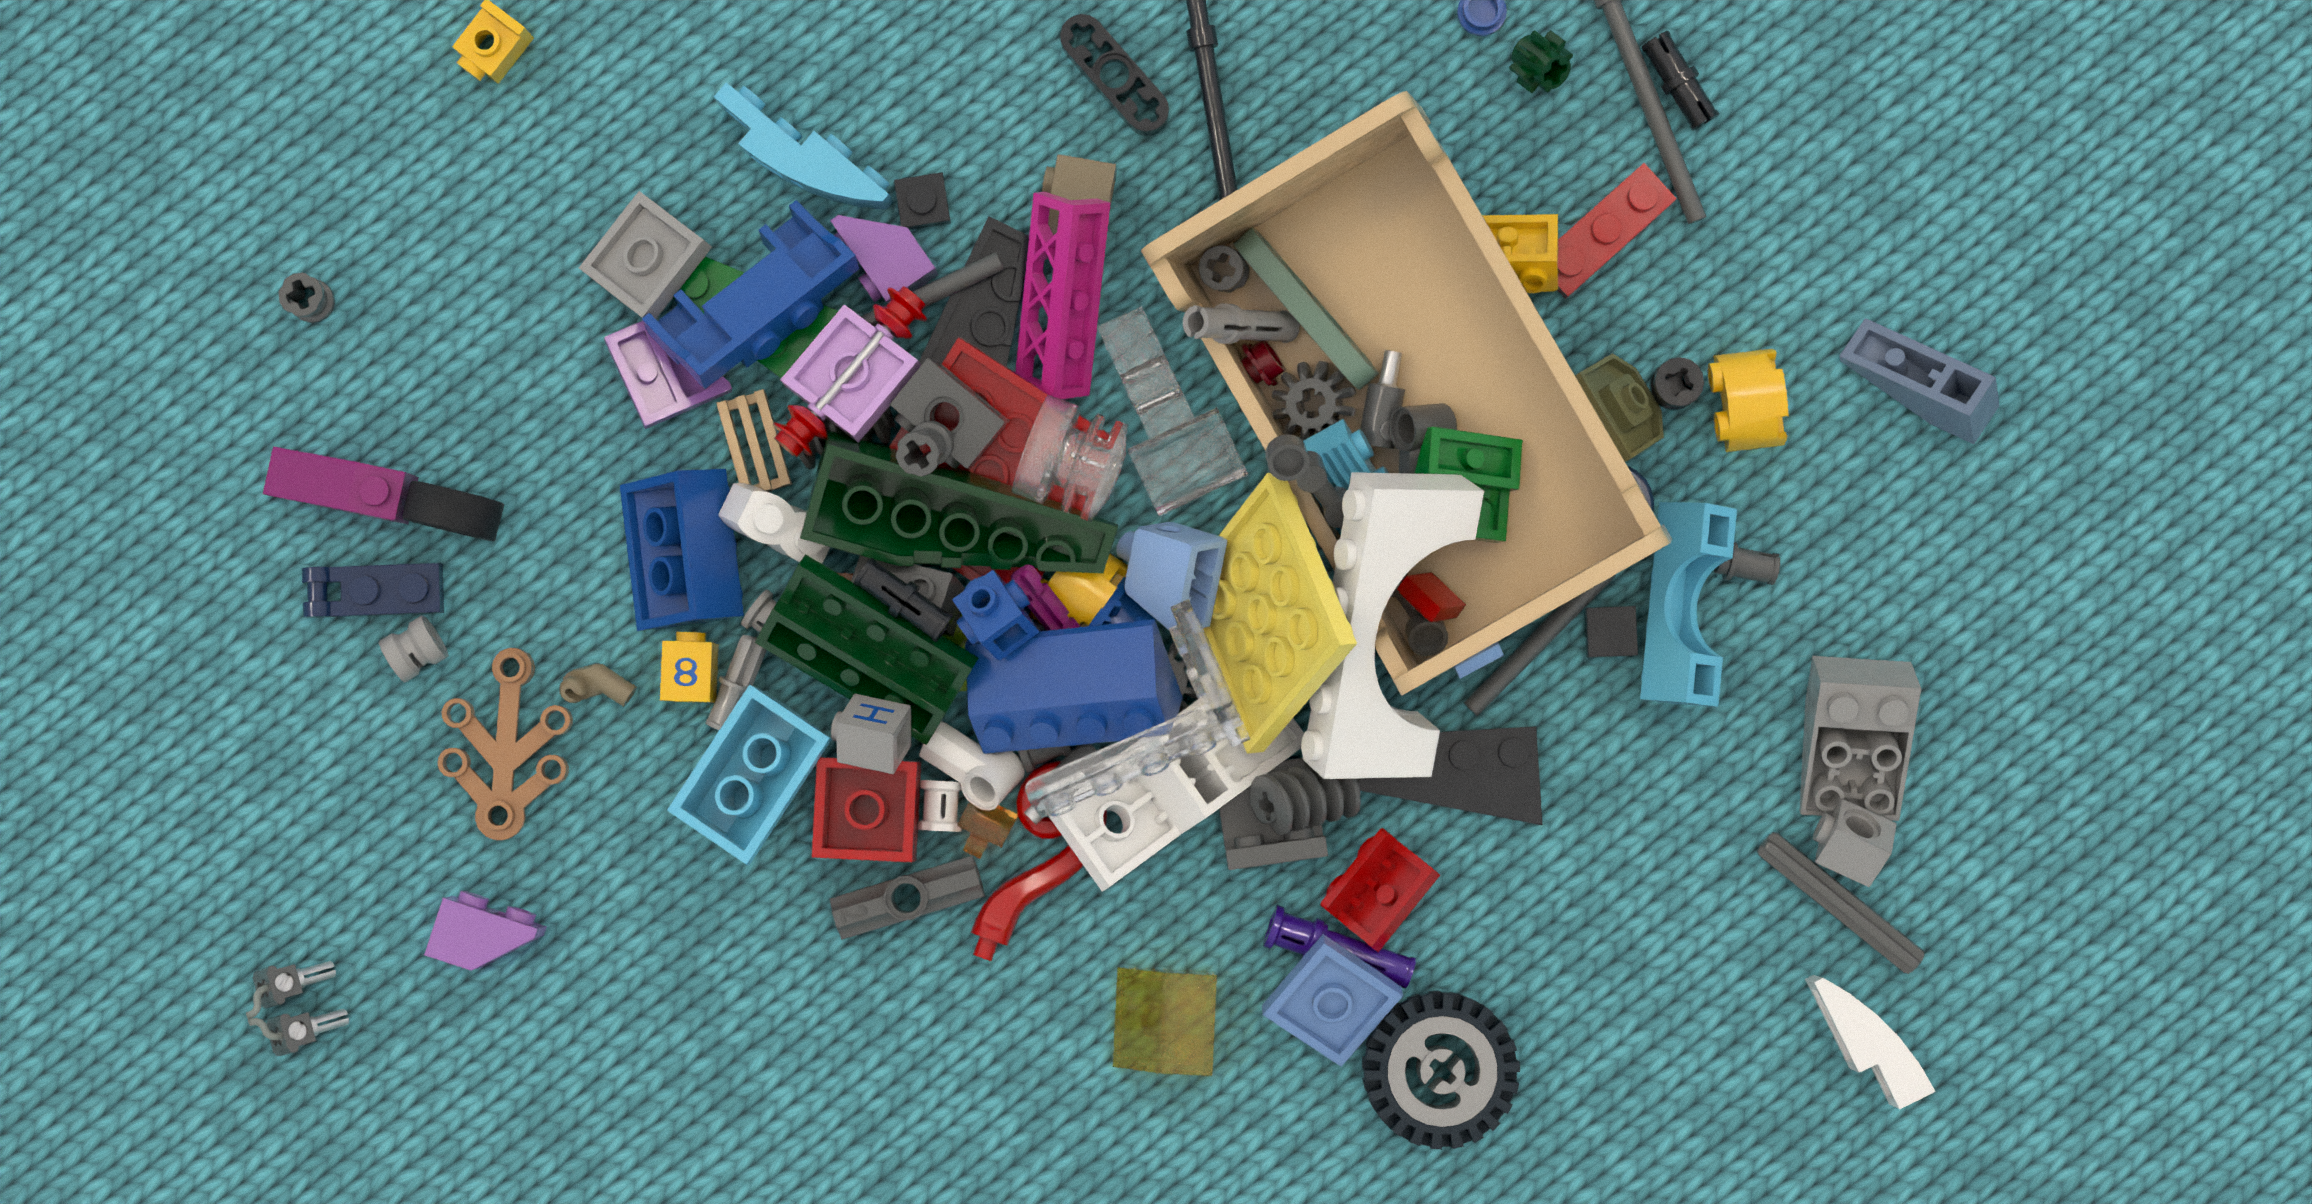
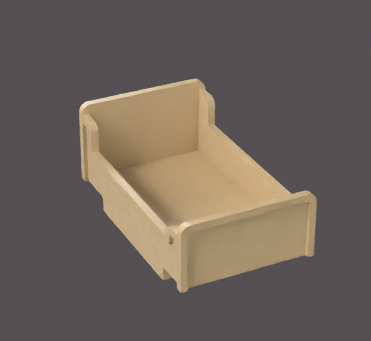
(1414, 270)

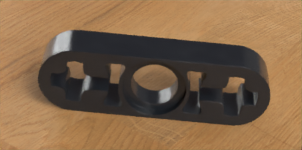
(1081, 56)

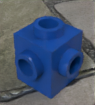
(995, 614)

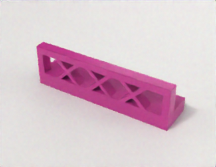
(1070, 297)

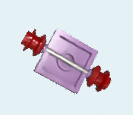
(850, 372)

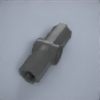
(876, 905)

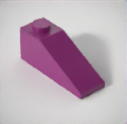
(338, 484)

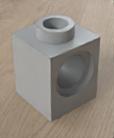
(1854, 842)

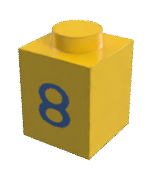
(689, 669)

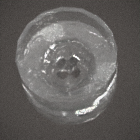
(1070, 458)

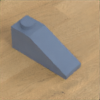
(1924, 380)

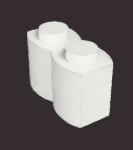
(769, 521)

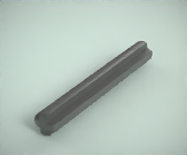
(1840, 902)

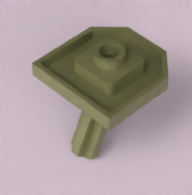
(1623, 404)

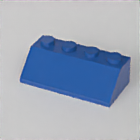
(1072, 688)

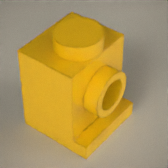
(508, 45)

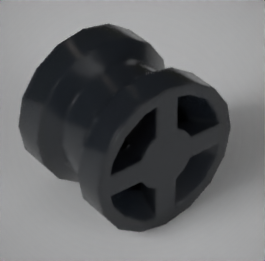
(1671, 391)

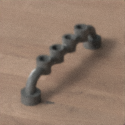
(1291, 461)

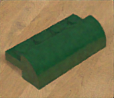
(858, 648)

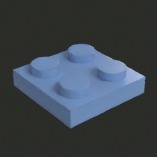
(1332, 1000)

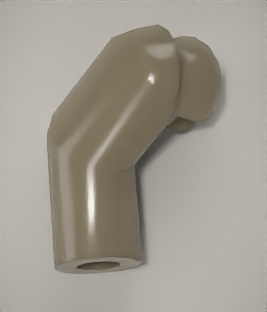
(593, 681)

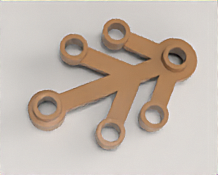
(505, 752)

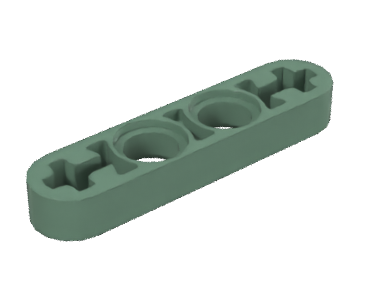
(1306, 308)

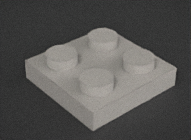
(645, 257)

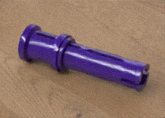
(1301, 934)

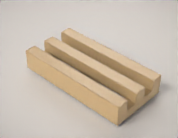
(742, 403)

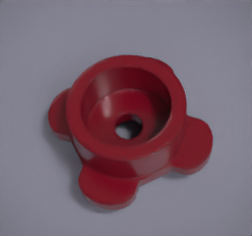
(1262, 362)

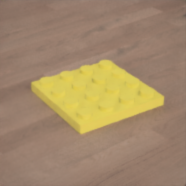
(1274, 613)

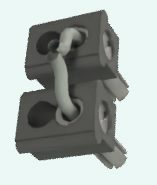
(284, 1031)

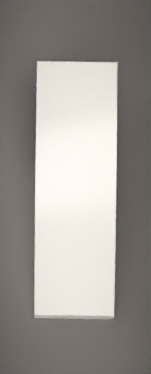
(1870, 1043)

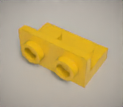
(1530, 247)

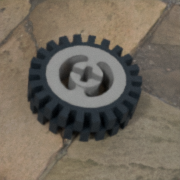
(1477, 1102)

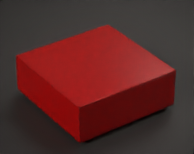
(1431, 597)

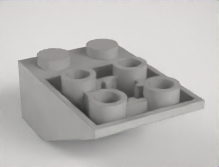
(1857, 734)

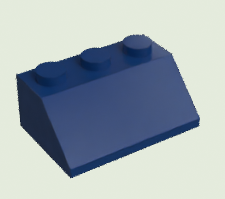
(681, 549)

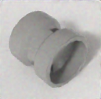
(413, 648)

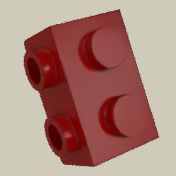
(1379, 889)

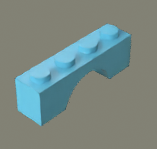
(1676, 658)

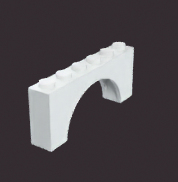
(1385, 532)

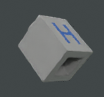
(872, 733)

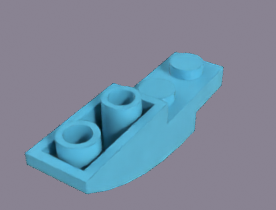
(815, 166)

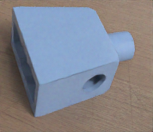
(1171, 566)

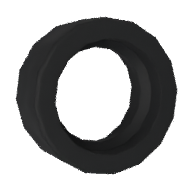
(453, 510)

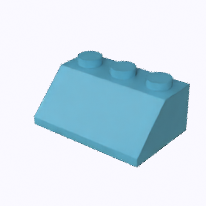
(749, 774)

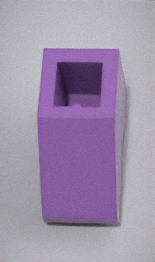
(886, 254)
(476, 935)

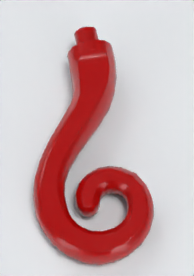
(1004, 906)

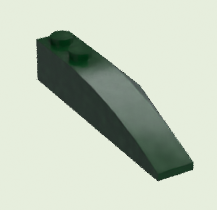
(943, 518)

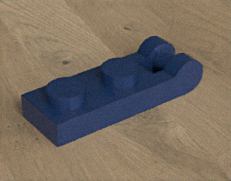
(375, 590)

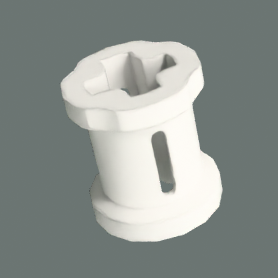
(940, 806)

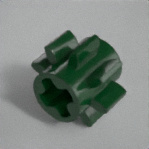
(1541, 61)

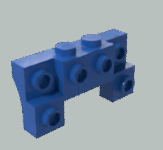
(761, 305)

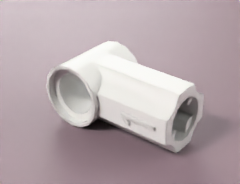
(983, 777)

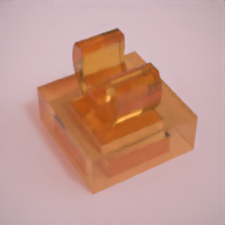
(986, 827)

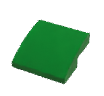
(1484, 460)

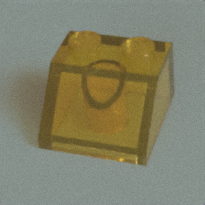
(1165, 1020)

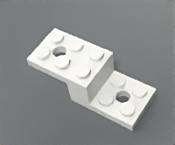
(1165, 804)

